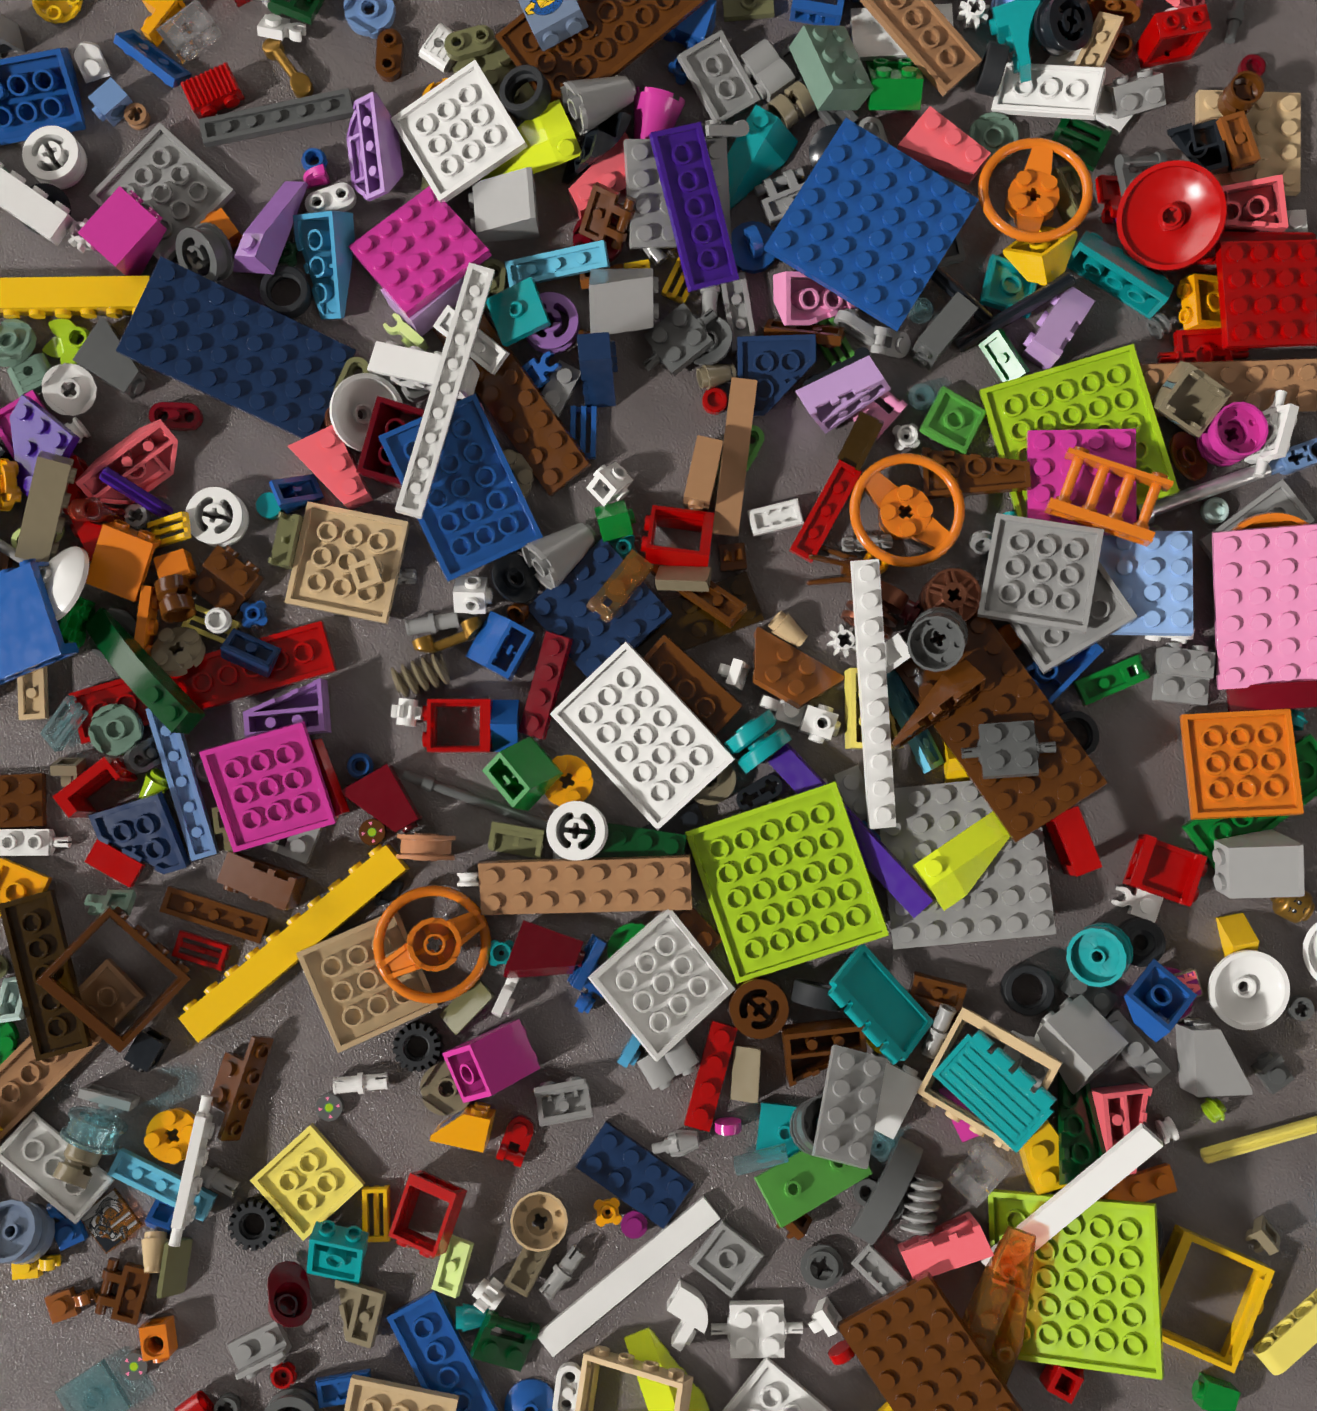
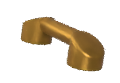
(299, 81)
(470, 629)

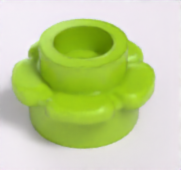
(1214, 1109)

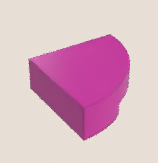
(316, 176)

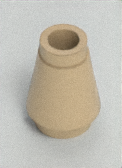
(786, 628)
(153, 1250)

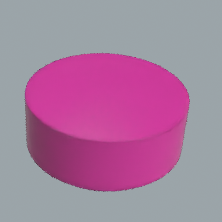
(728, 1126)

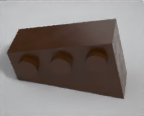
(810, 1043)

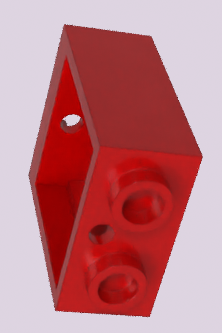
(1166, 35)
(678, 519)
(429, 714)
(1073, 843)
(439, 1188)

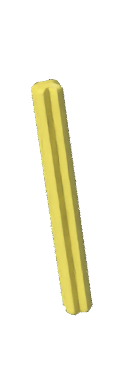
(1259, 1140)

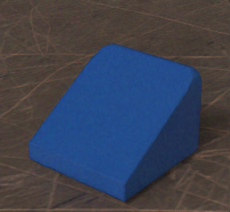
(160, 1217)

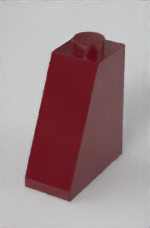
(385, 799)
(543, 953)

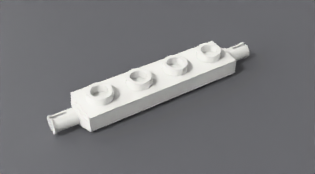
(30, 842)
(191, 1181)

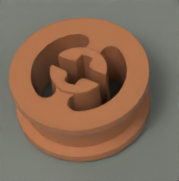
(425, 847)

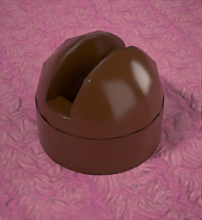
(514, 616)

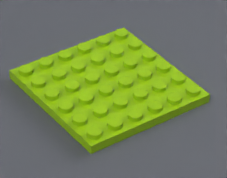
(1079, 395)
(787, 882)
(1091, 1286)

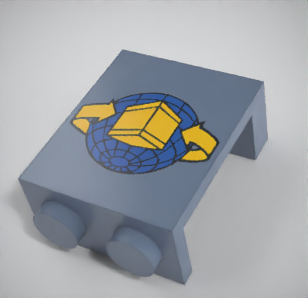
(553, 20)

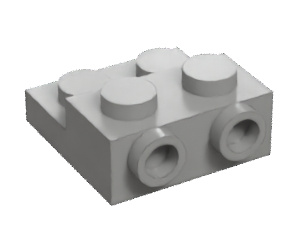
(1183, 674)

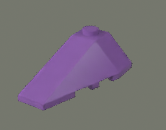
(268, 233)

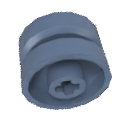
(24, 1231)

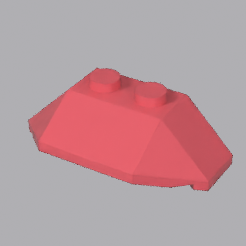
(142, 457)

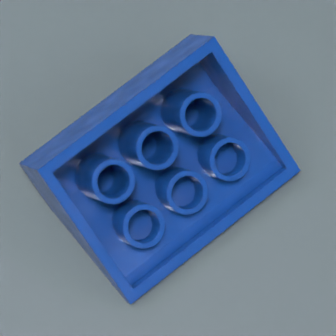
(38, 93)

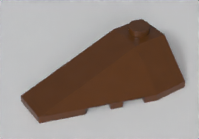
(949, 692)

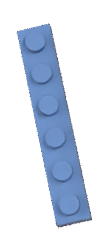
(184, 790)

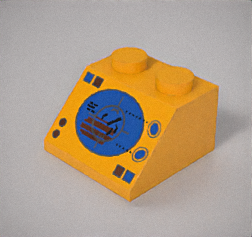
(467, 1128)

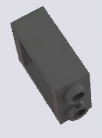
(943, 331)

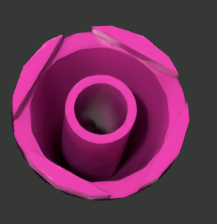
(655, 111)

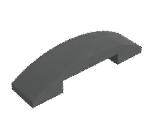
(888, 1191)

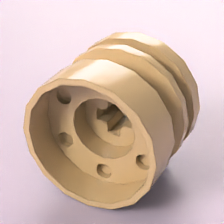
(524, 1214)

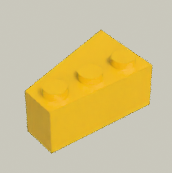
(1041, 1160)

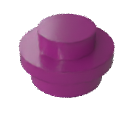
(634, 1224)

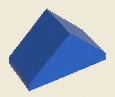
(295, 492)
(504, 724)

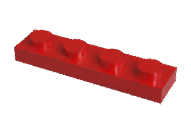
(825, 511)
(710, 1075)

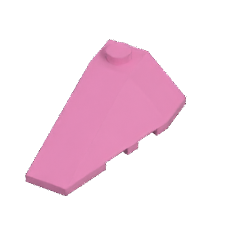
(804, 301)

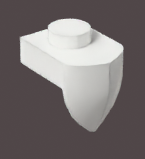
(91, 61)

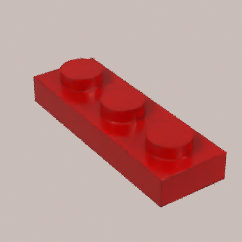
(330, 778)

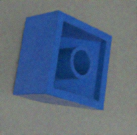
(695, 27)

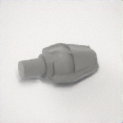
(677, 1143)

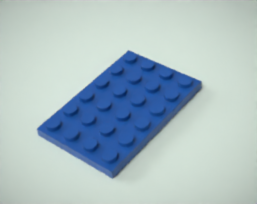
(474, 500)

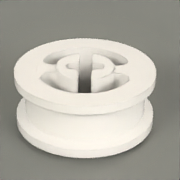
(41, 161)
(214, 534)
(579, 810)

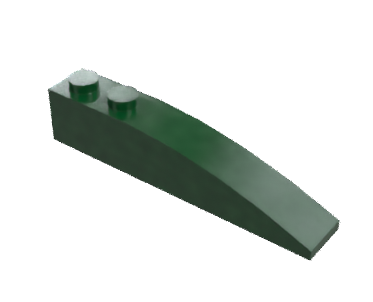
(143, 674)

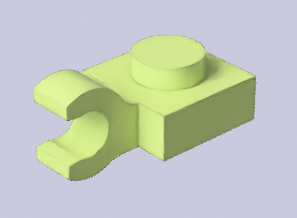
(410, 336)

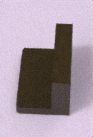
(860, 440)

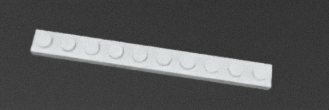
(444, 391)
(873, 693)

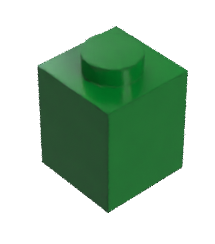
(615, 520)
(1215, 1394)

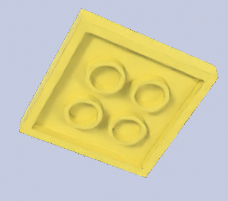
(307, 1181)

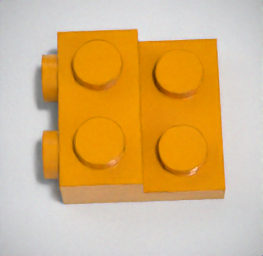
(1199, 302)

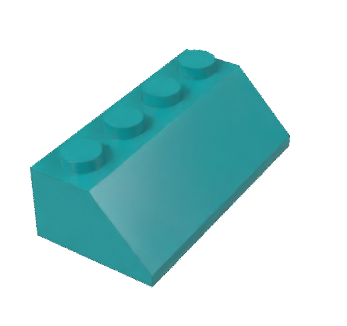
(1119, 275)

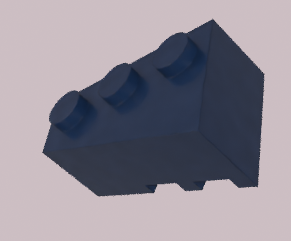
(597, 367)

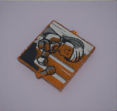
(111, 1220)

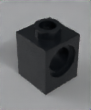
(147, 1050)

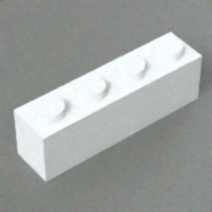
(33, 207)
(414, 367)

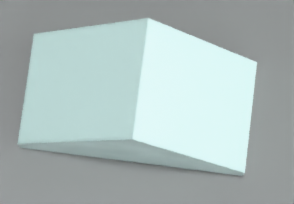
(10, 1001)

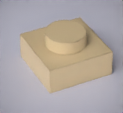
(366, 574)

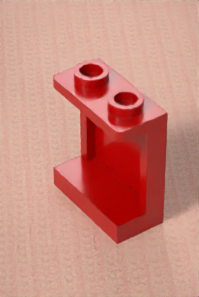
(74, 796)
(1165, 870)

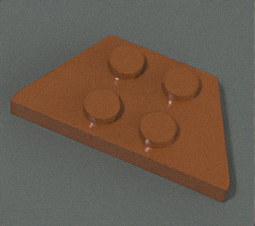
(789, 671)

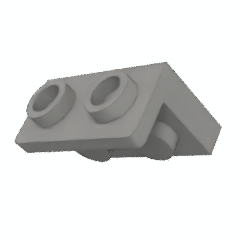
(259, 1348)

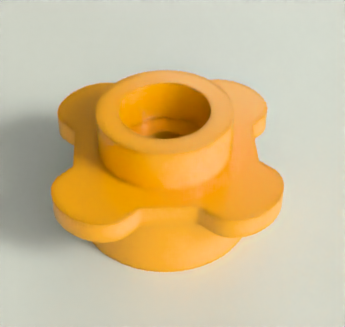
(607, 1204)

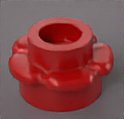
(283, 1382)

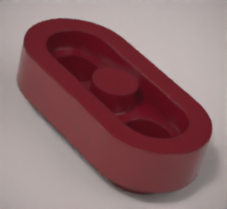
(177, 415)

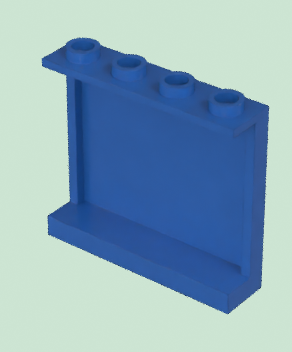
(28, 623)

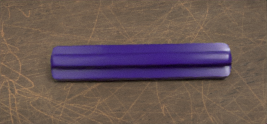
(135, 493)

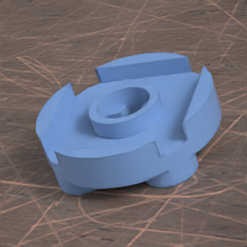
(370, 24)

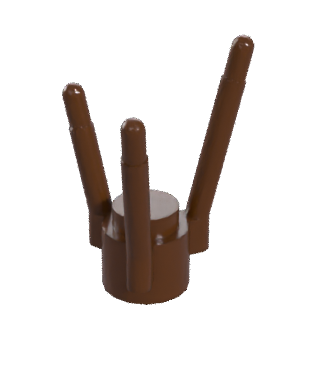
(844, 563)

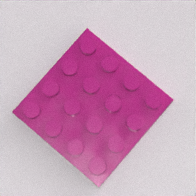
(419, 251)
(1050, 468)
(268, 786)

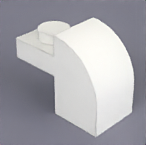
(689, 1306)

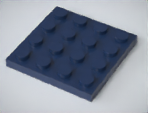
(594, 641)

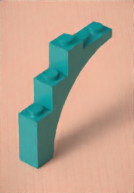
(1015, 27)

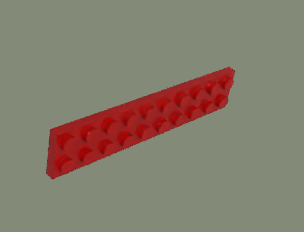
(218, 682)

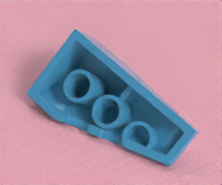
(328, 260)

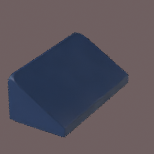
(250, 652)

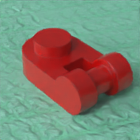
(520, 1132)

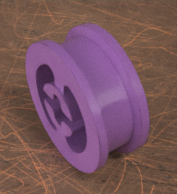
(551, 342)

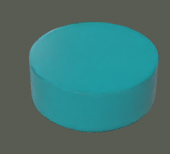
(267, 506)

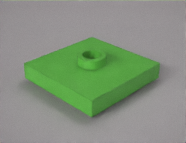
(952, 421)

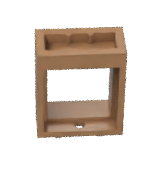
(702, 473)

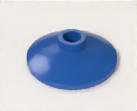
(529, 1393)

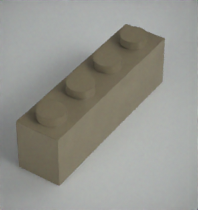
(44, 507)

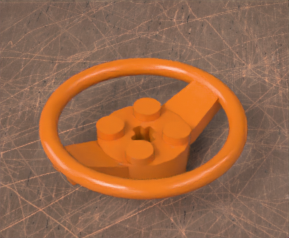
(1038, 184)
(920, 525)
(414, 952)

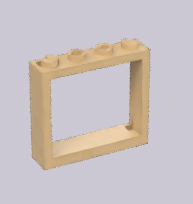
(958, 1112)
(627, 1363)

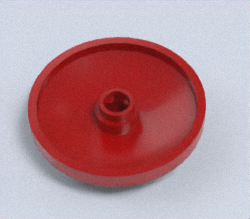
(1172, 215)

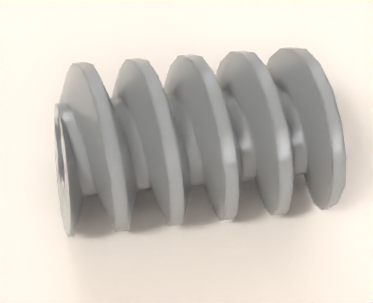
(922, 1205)

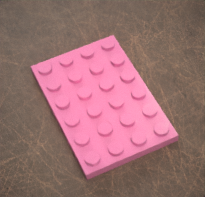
(1265, 605)

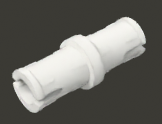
(360, 1083)

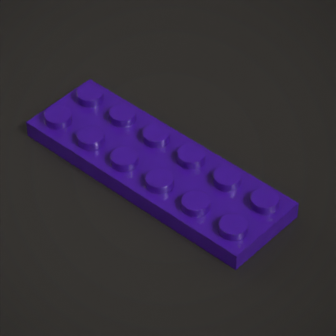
(694, 206)

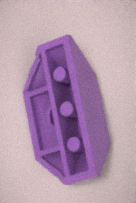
(373, 148)

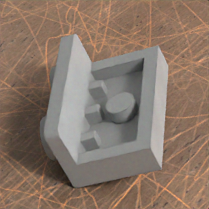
(1136, 93)
(563, 1101)

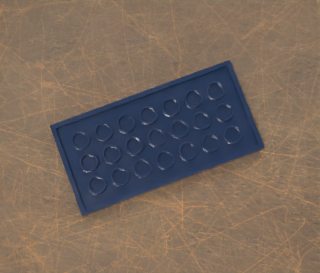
(234, 349)

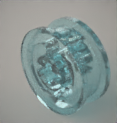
(93, 1130)

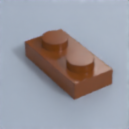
(1238, 140)

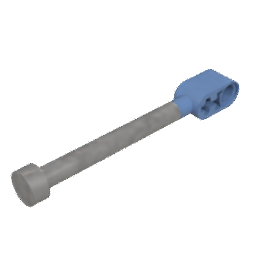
(1236, 479)

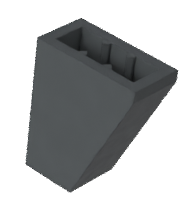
(100, 358)

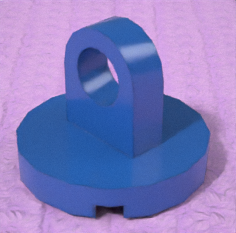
(748, 247)

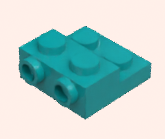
(337, 1251)

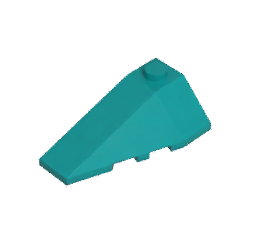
(757, 153)

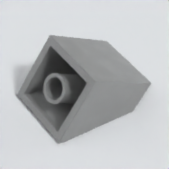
(505, 207)
(622, 300)
(1259, 866)
(1081, 1041)
(1207, 1061)

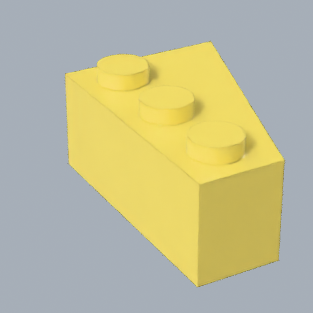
(853, 731)

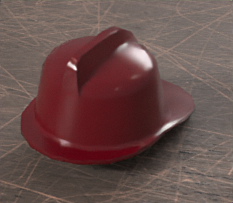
(289, 1294)

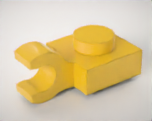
(35, 1269)

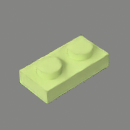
(453, 1267)

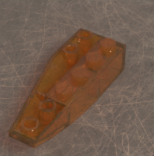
(1001, 1301)

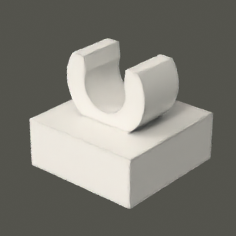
(735, 674)
(825, 1317)

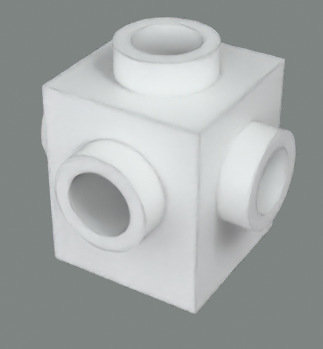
(610, 483)
(471, 595)
(810, 727)

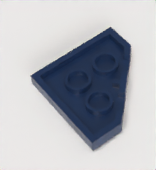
(775, 363)
(143, 832)

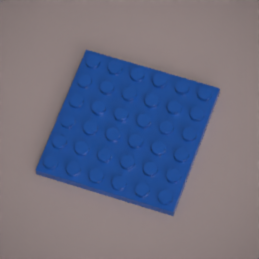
(871, 224)

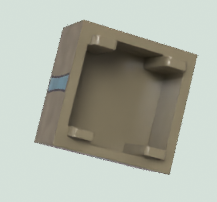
(1190, 398)

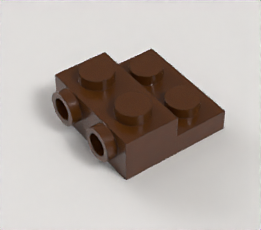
(227, 580)

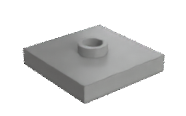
(726, 1258)

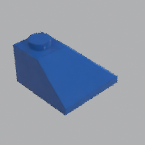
(1158, 1000)

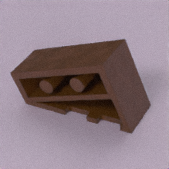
(262, 881)

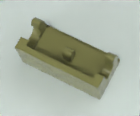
(286, 540)
(516, 839)

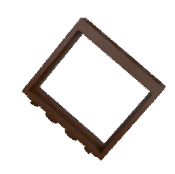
(85, 1013)

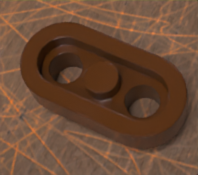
(389, 53)

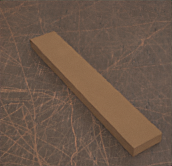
(734, 457)

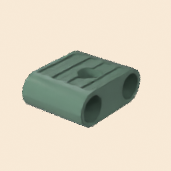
(29, 374)

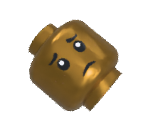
(1294, 908)

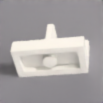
(895, 652)

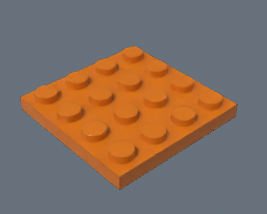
(1241, 764)

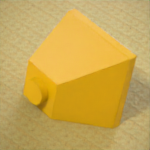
(1041, 261)

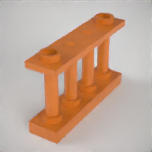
(1113, 522)

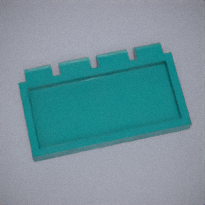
(880, 1003)
(993, 1091)

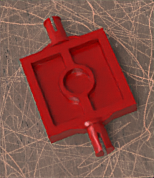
(1200, 346)

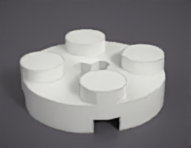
(53, 390)

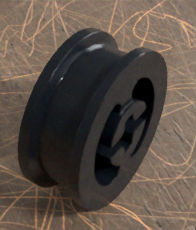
(1053, 25)

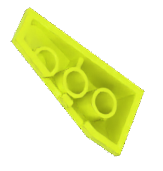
(548, 141)
(961, 861)
(658, 1396)

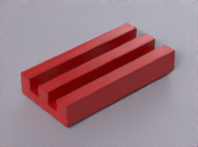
(198, 960)

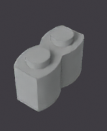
(766, 70)
(676, 1061)

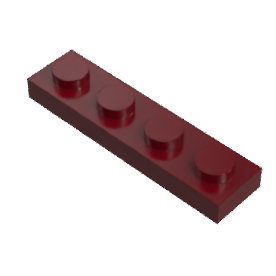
(545, 685)

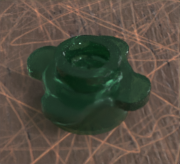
(289, 259)

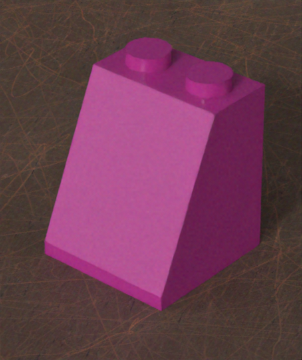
(124, 232)
(491, 1061)

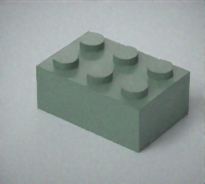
(831, 67)

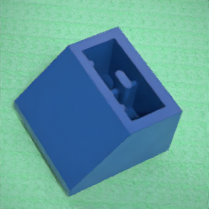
(501, 645)

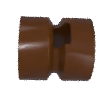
(1241, 93)
(175, 598)

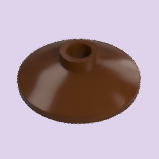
(1187, 456)

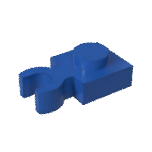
(538, 371)

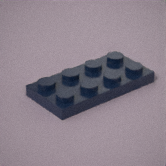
(634, 1174)

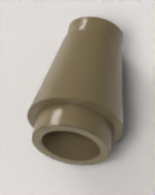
(714, 375)

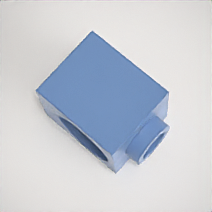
(110, 102)

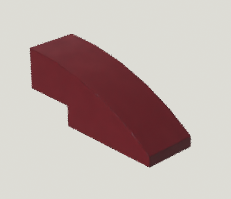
(1273, 696)

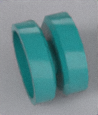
(757, 741)
(1086, 961)

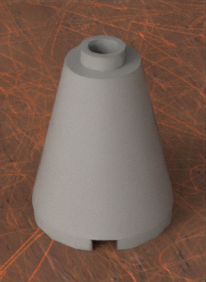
(595, 100)
(558, 553)

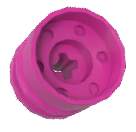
(1233, 434)

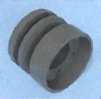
(930, 651)
(803, 1123)

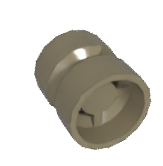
(793, 104)
(76, 1166)

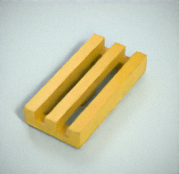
(673, 296)
(156, 524)
(376, 1190)

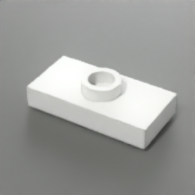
(775, 517)

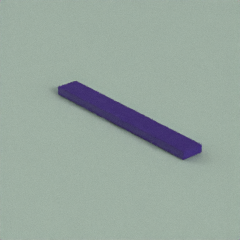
(876, 855)

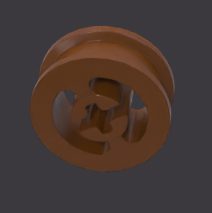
(743, 1022)

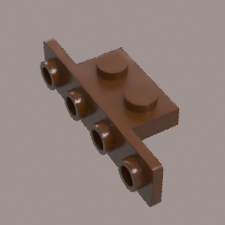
(238, 1084)

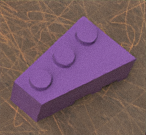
(301, 704)

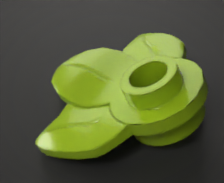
(65, 343)

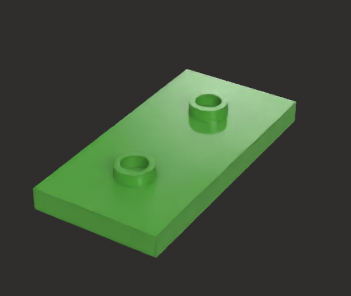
(805, 1184)

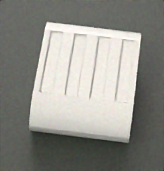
(434, 50)

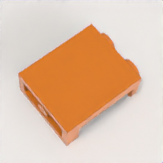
(121, 559)

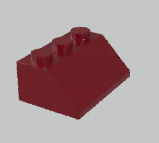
(373, 458)

